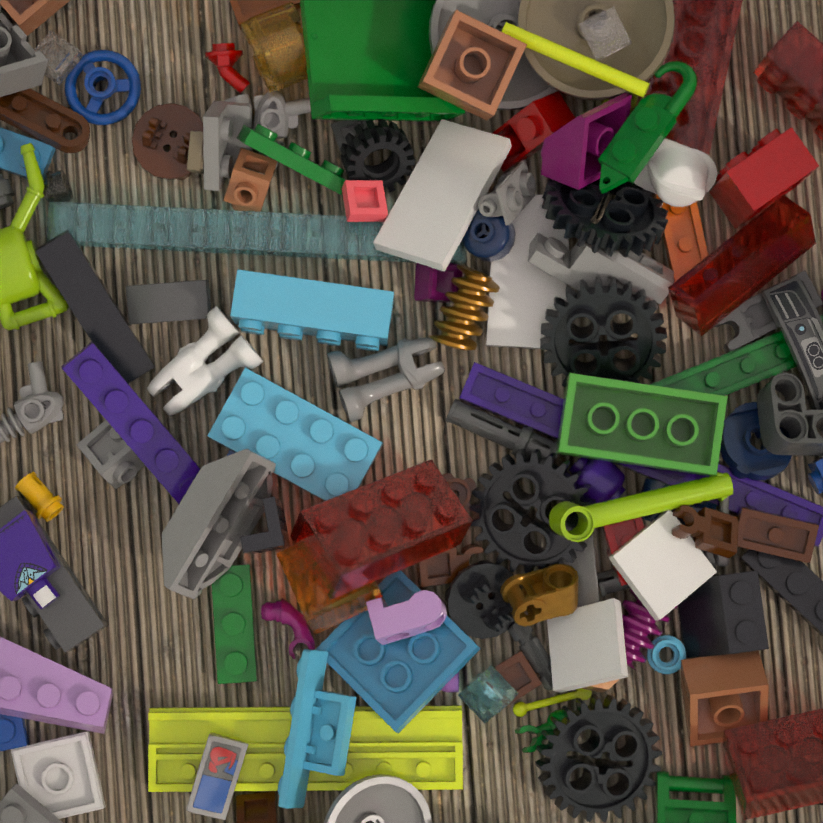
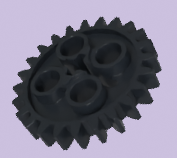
(628, 223)
(600, 305)
(514, 540)
(590, 791)

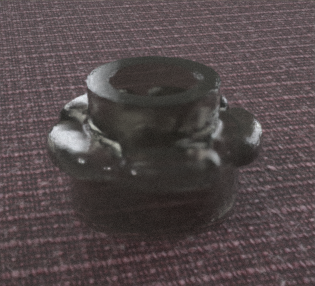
(57, 187)

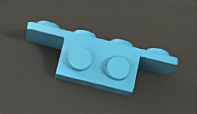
(317, 731)

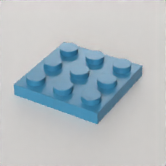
(401, 675)

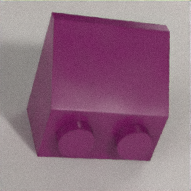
(574, 149)

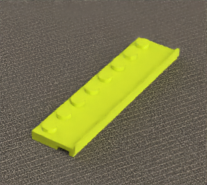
(423, 753)

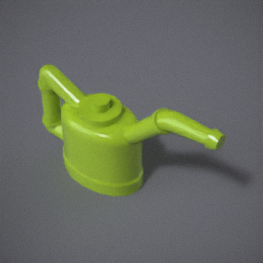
(19, 265)

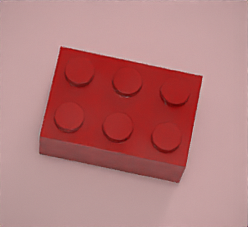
(762, 176)

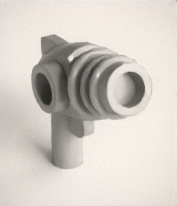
(277, 114)
(34, 408)

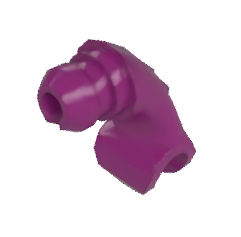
(286, 613)

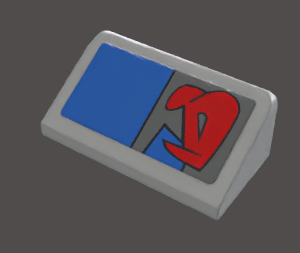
(217, 776)

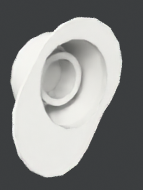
(678, 174)

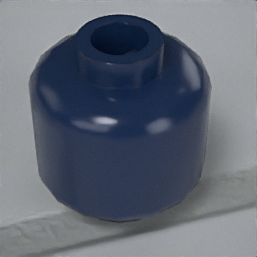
(497, 241)

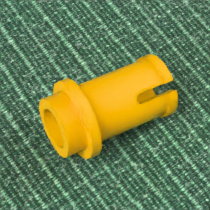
(39, 497)

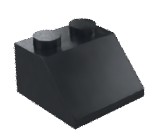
(724, 616)

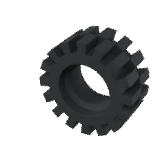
(373, 139)

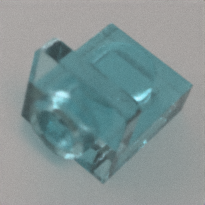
(488, 694)

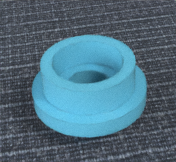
(674, 664)

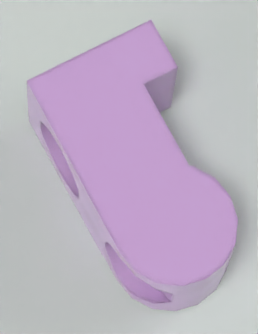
(406, 619)

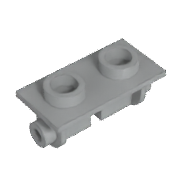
(509, 195)

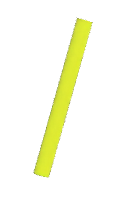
(577, 60)

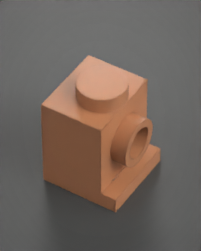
(246, 187)

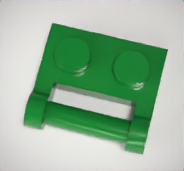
(692, 810)

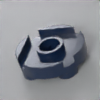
(740, 455)

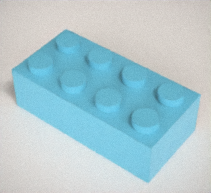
(312, 308)
(300, 438)

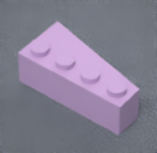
(50, 692)

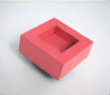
(364, 201)

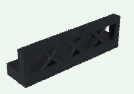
(276, 537)

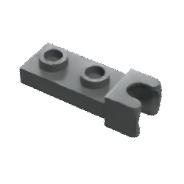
(754, 319)

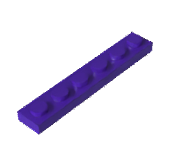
(132, 420)

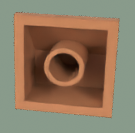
(723, 694)

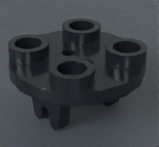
(472, 587)

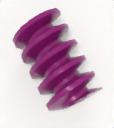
(636, 629)

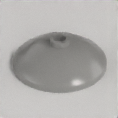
(379, 800)

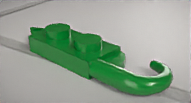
(645, 130)

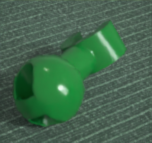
(538, 729)

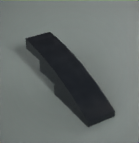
(94, 306)

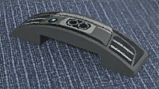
(803, 333)

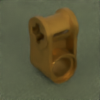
(544, 594)

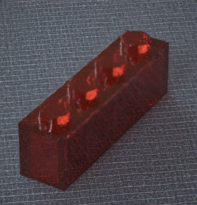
(742, 265)

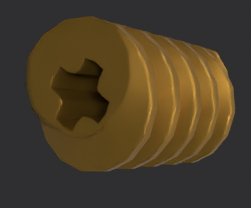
(465, 309)

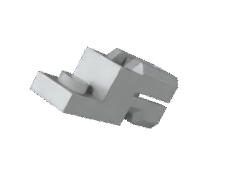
(581, 263)

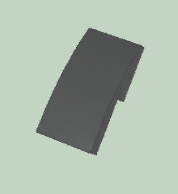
(168, 301)

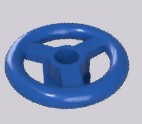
(97, 74)

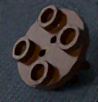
(153, 134)

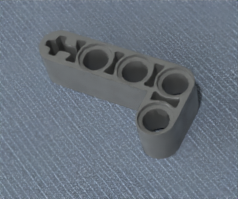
(789, 415)

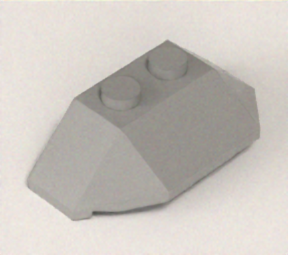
(211, 518)

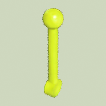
(520, 708)

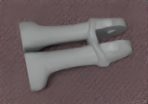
(358, 397)

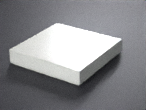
(662, 567)
(587, 646)
(61, 774)

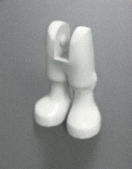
(194, 374)

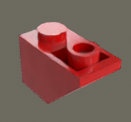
(532, 126)

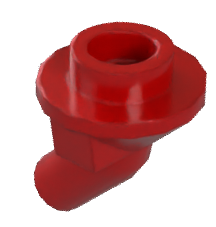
(224, 57)

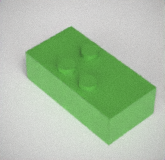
(641, 424)

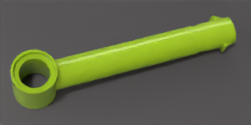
(638, 505)

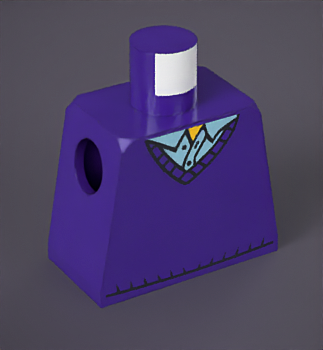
(26, 561)

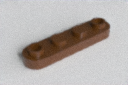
(45, 120)

